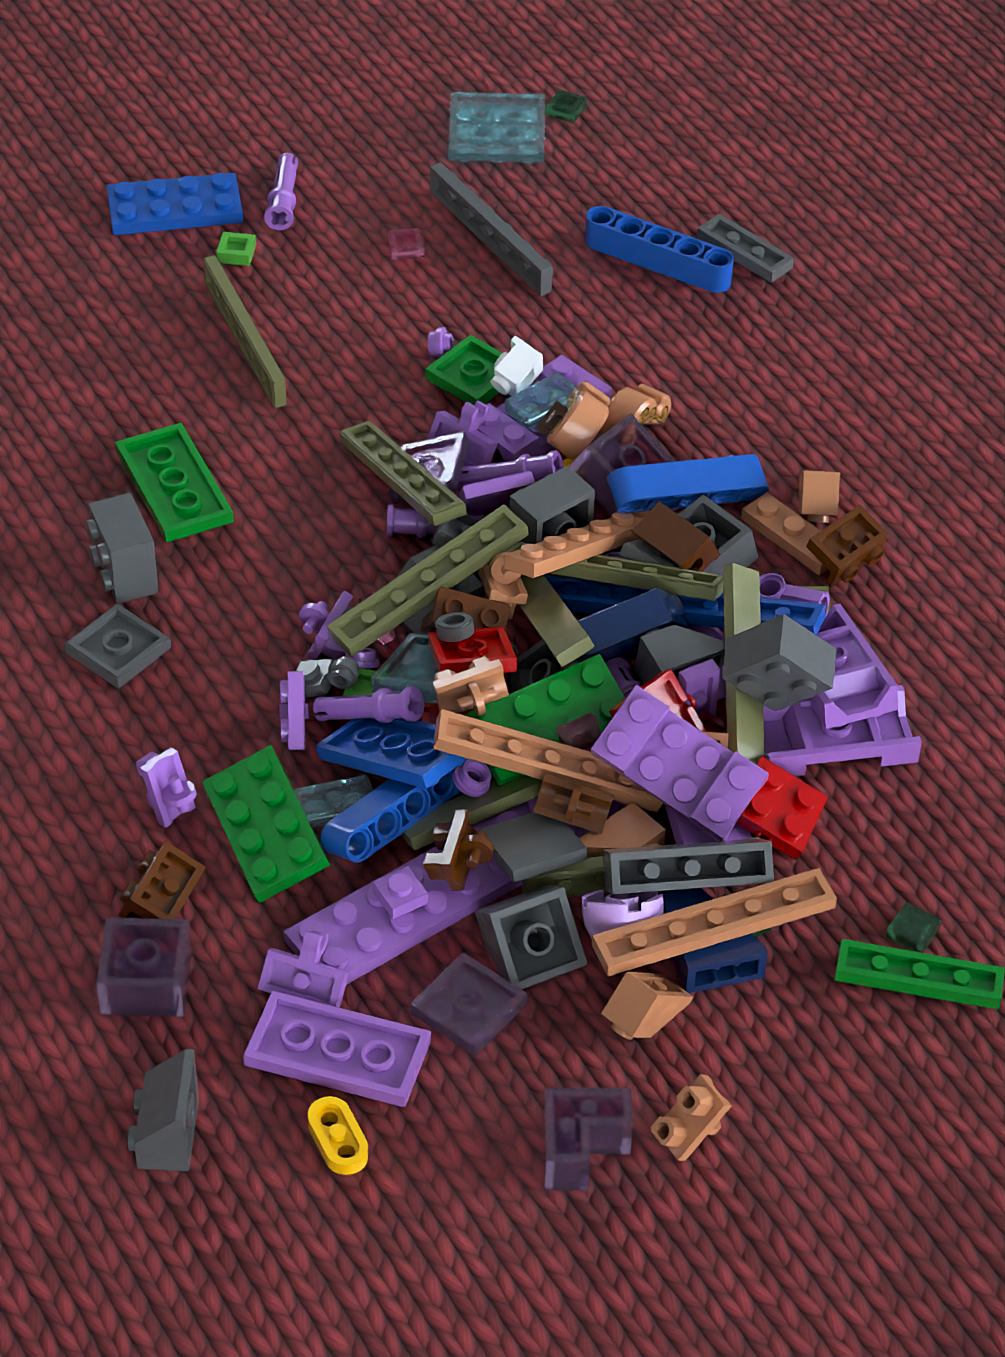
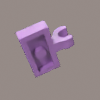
(481, 446)
(704, 684)
(295, 712)
(303, 974)

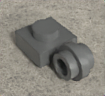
(323, 673)

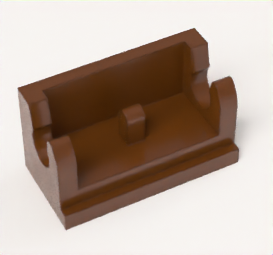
(676, 538)

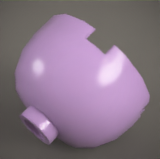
(618, 910)

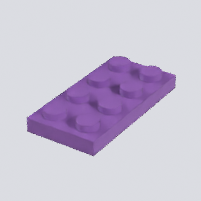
(338, 1048)

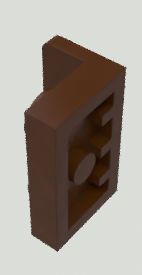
(849, 545)
(483, 611)
(163, 886)

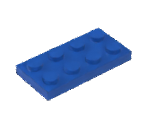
(174, 203)
(391, 750)

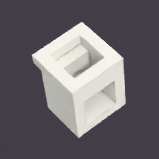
(517, 368)

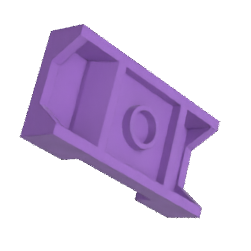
(515, 438)
(860, 679)
(798, 738)
(679, 764)

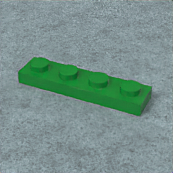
(920, 974)

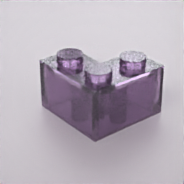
(579, 1125)

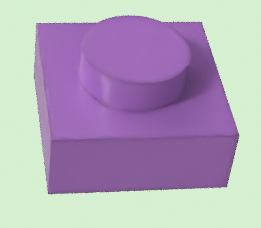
(400, 892)

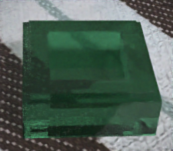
(566, 106)
(913, 928)

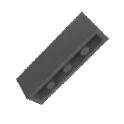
(688, 866)

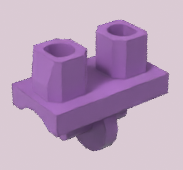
(316, 618)
(166, 785)

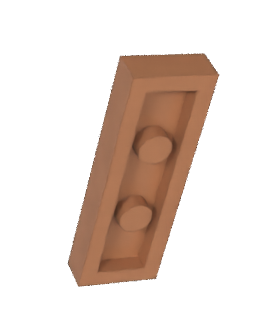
(783, 528)

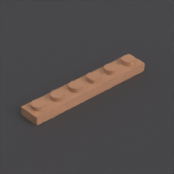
(574, 545)
(533, 756)
(713, 921)

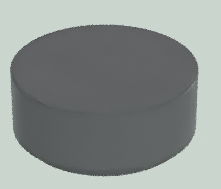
(454, 627)

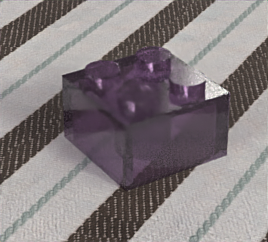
(619, 447)
(144, 967)

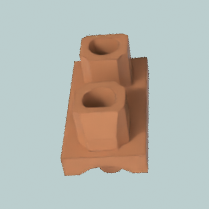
(502, 584)
(470, 688)
(691, 1118)

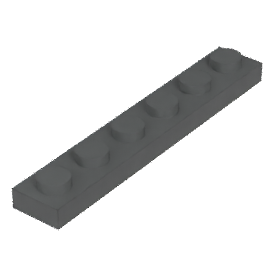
(491, 229)

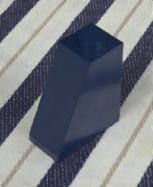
(619, 628)
(718, 964)

